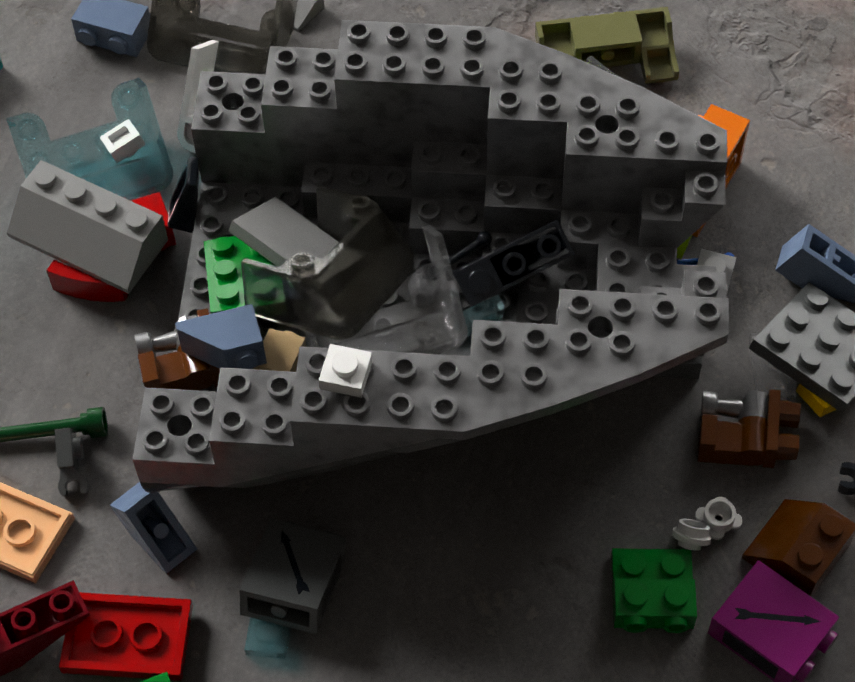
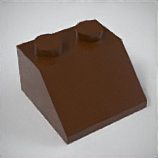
(802, 543)

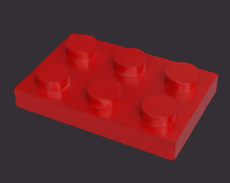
(129, 637)

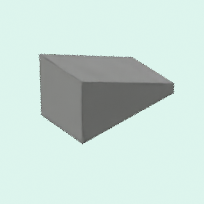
(306, 11)

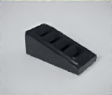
(185, 198)

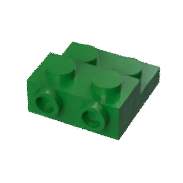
(653, 589)

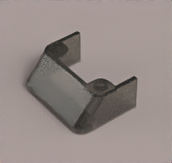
(177, 28)
(344, 288)

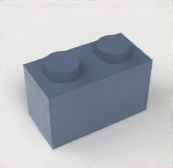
(112, 25)

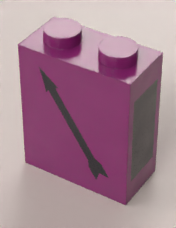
(774, 625)

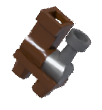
(173, 369)
(755, 436)

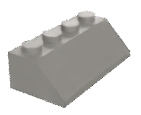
(86, 226)

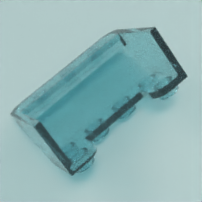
(88, 157)

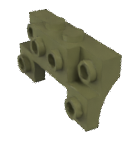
(617, 40)

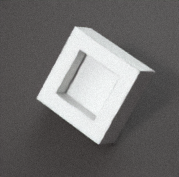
(123, 141)
(345, 370)

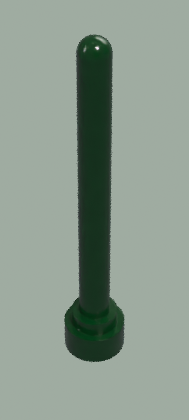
(91, 423)

